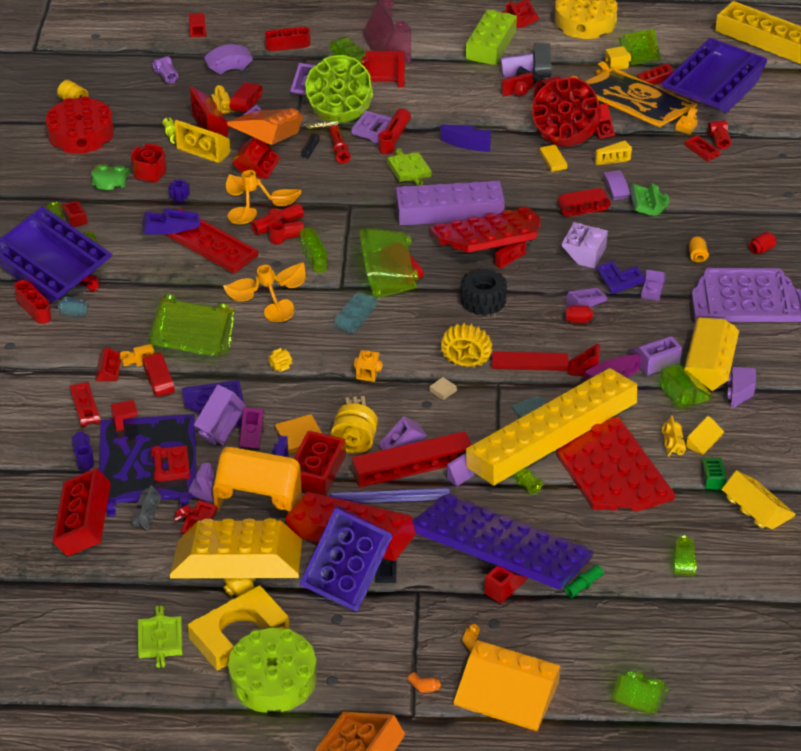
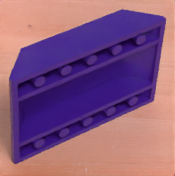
(716, 75)
(49, 254)

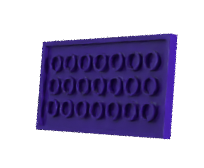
(502, 541)

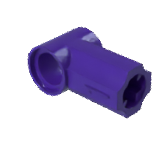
(83, 451)

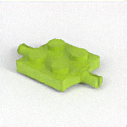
(409, 167)
(160, 636)

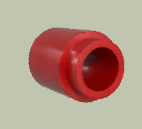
(762, 243)
(579, 314)

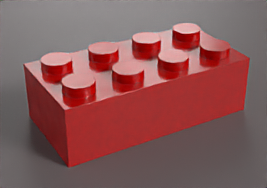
(81, 512)

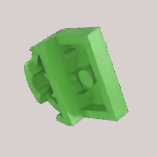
(108, 177)
(649, 199)

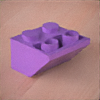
(658, 354)

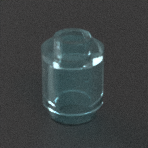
(73, 307)

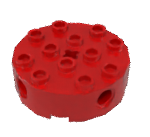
(566, 111)
(79, 125)

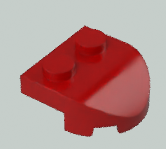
(524, 12)

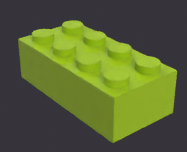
(491, 37)

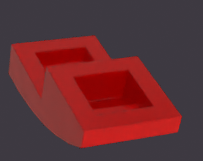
(203, 511)

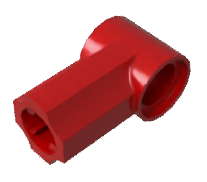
(719, 132)
(279, 231)

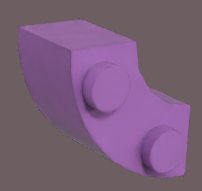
(228, 57)

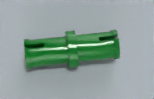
(584, 581)

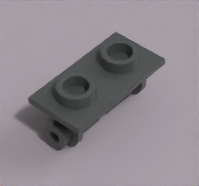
(149, 502)

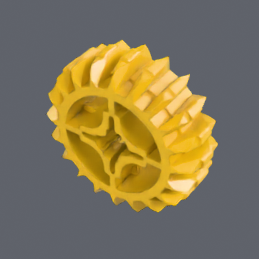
(466, 345)

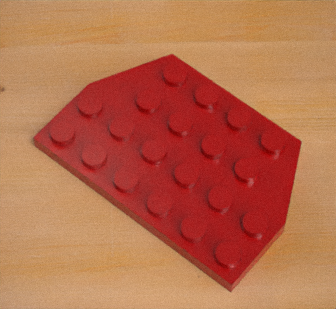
(489, 230)
(613, 469)

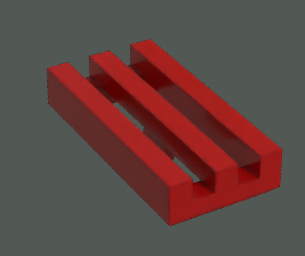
(700, 150)

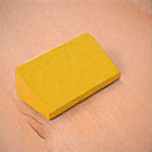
(704, 436)

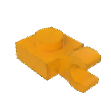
(688, 123)
(136, 357)

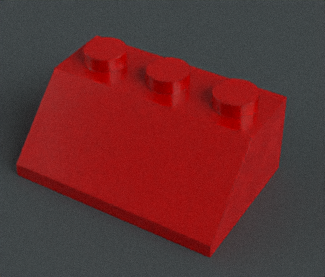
(206, 113)

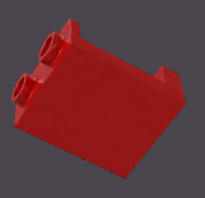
(385, 66)

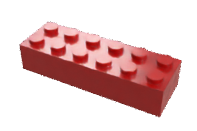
(314, 511)

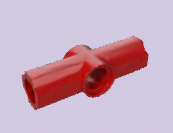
(285, 215)

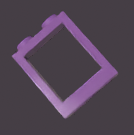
(219, 416)

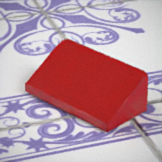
(108, 365)

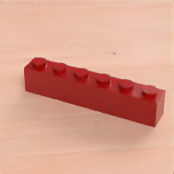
(409, 459)

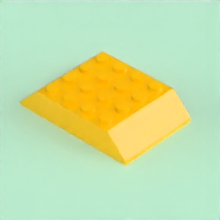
(238, 550)

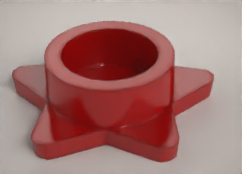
(183, 511)

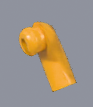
(470, 636)

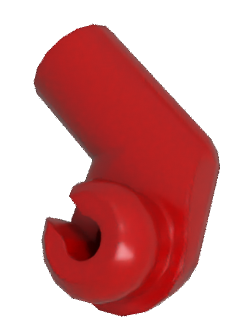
(92, 282)

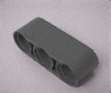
(542, 59)

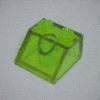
(641, 46)

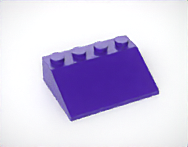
(346, 558)

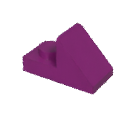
(251, 428)

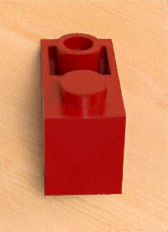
(605, 127)
(502, 583)

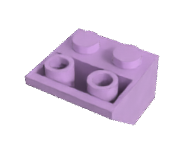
(585, 244)

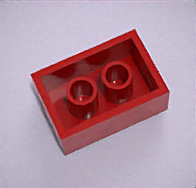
(319, 461)

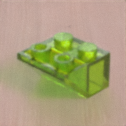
(682, 387)
(640, 692)

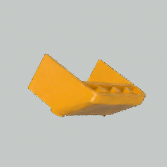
(258, 474)

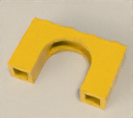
(252, 606)

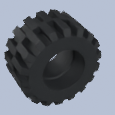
(483, 291)

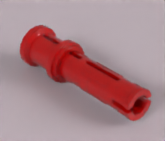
(340, 147)

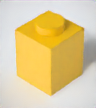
(617, 58)

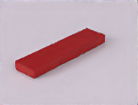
(530, 361)

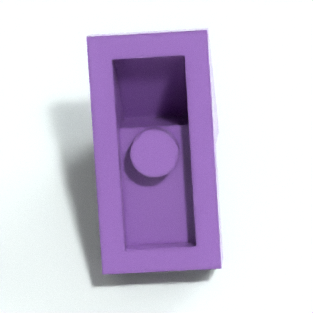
(653, 285)
(203, 483)

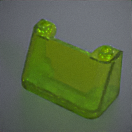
(388, 261)
(192, 326)

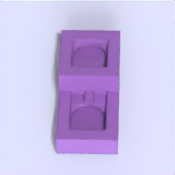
(616, 184)

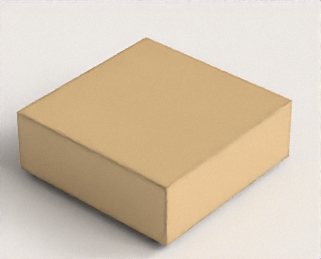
(443, 388)

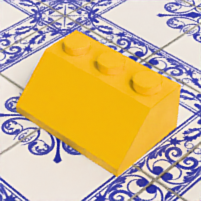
(201, 142)
(757, 501)

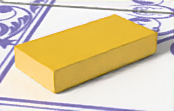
(553, 158)

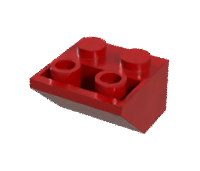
(256, 156)

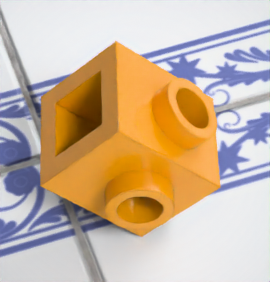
(368, 365)

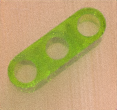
(346, 47)
(314, 250)

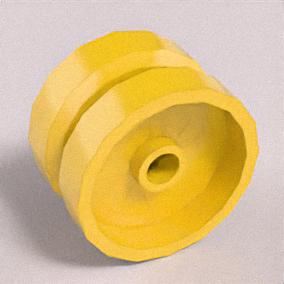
(356, 425)

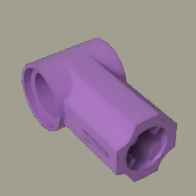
(165, 68)

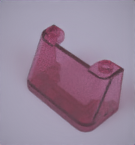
(385, 35)

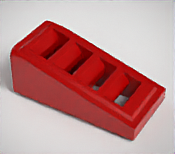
(656, 75)
(74, 214)

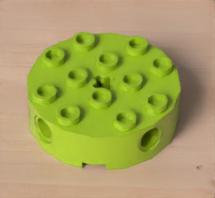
(339, 89)
(272, 670)

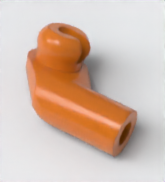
(424, 685)

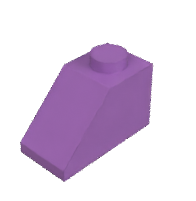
(403, 433)

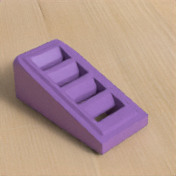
(585, 297)

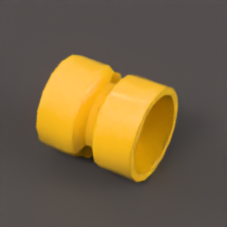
(69, 89)

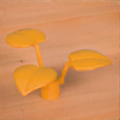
(248, 182)
(280, 311)

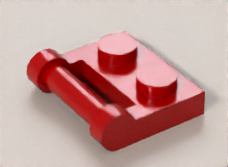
(177, 462)

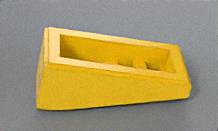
(624, 153)

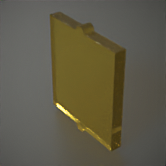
(321, 124)

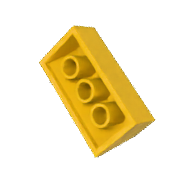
(712, 351)

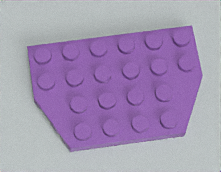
(746, 295)

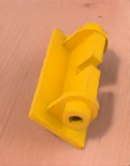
(222, 100)
(673, 437)

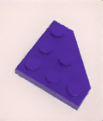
(197, 396)

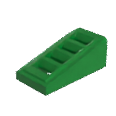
(714, 477)

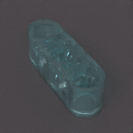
(355, 312)

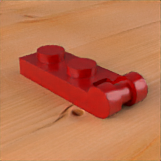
(84, 404)

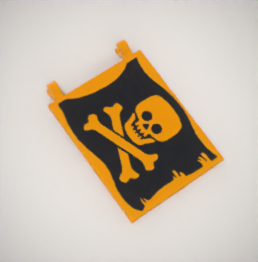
(637, 96)

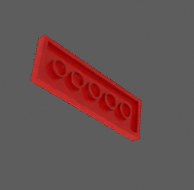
(216, 246)

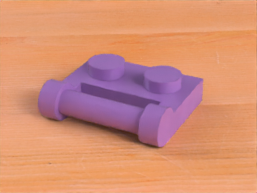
(366, 124)

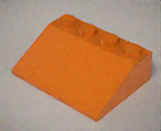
(269, 125)
(363, 733)

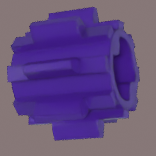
(179, 190)

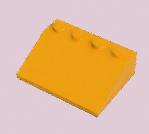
(507, 685)

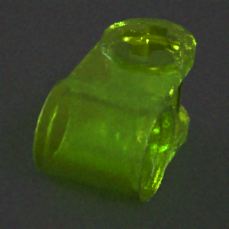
(684, 557)

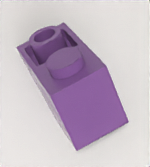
(742, 385)

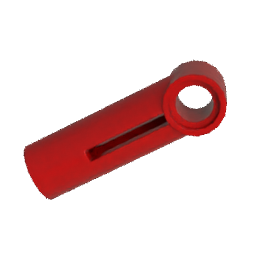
(393, 131)

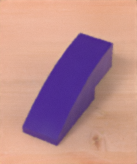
(466, 137)
(170, 221)

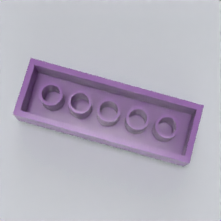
(448, 202)

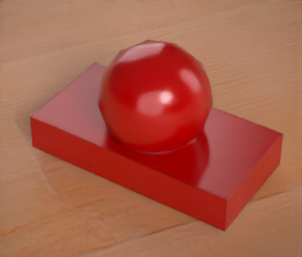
(517, 85)

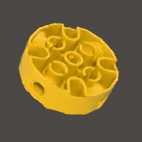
(586, 17)

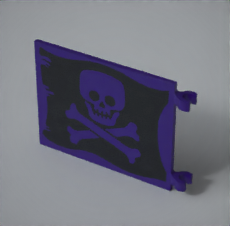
(128, 458)

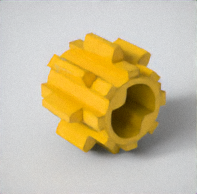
(280, 360)

